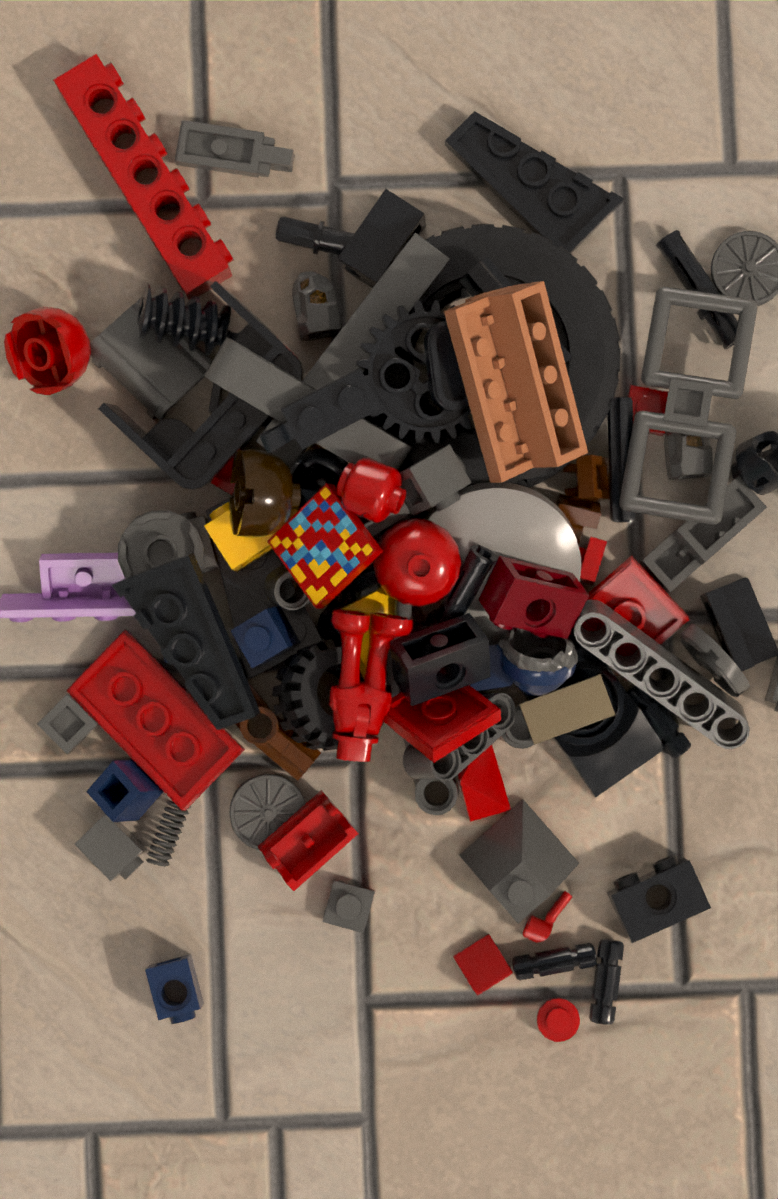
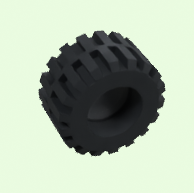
(299, 694)

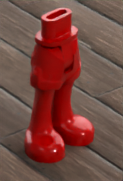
(356, 704)

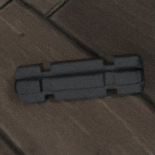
(661, 722)
(554, 961)
(606, 981)

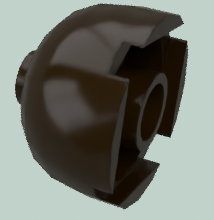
(261, 493)

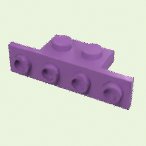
(71, 588)

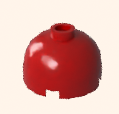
(47, 349)
(417, 562)

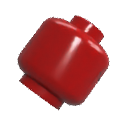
(371, 489)

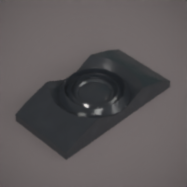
(613, 746)

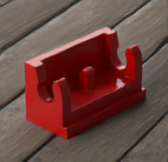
(307, 840)

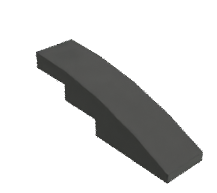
(697, 542)

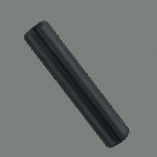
(619, 434)

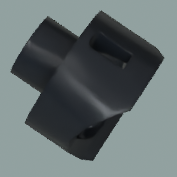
(756, 467)

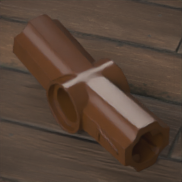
(279, 745)

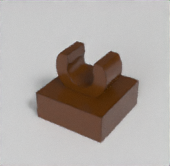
(591, 476)
(579, 513)

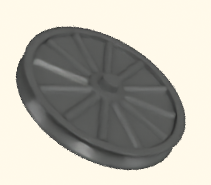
(747, 267)
(263, 806)

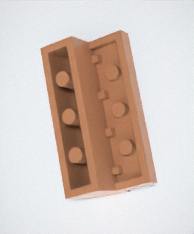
(516, 380)

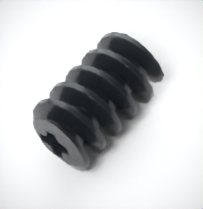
(182, 319)

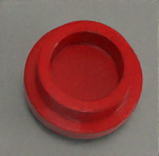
(558, 1019)

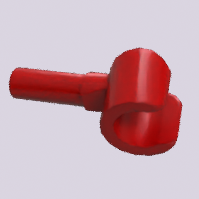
(539, 929)

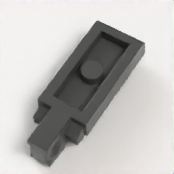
(230, 150)

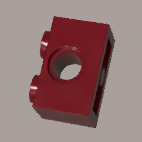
(533, 598)

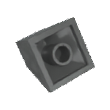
(519, 860)

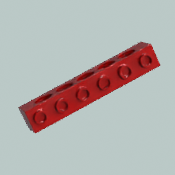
(81, 90)

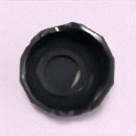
(316, 469)

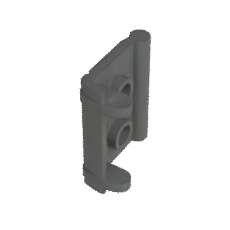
(149, 370)

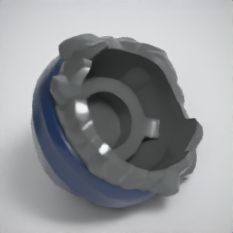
(536, 662)

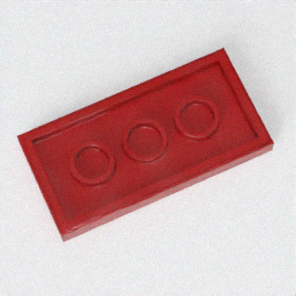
(154, 720)

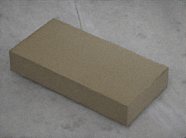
(567, 709)

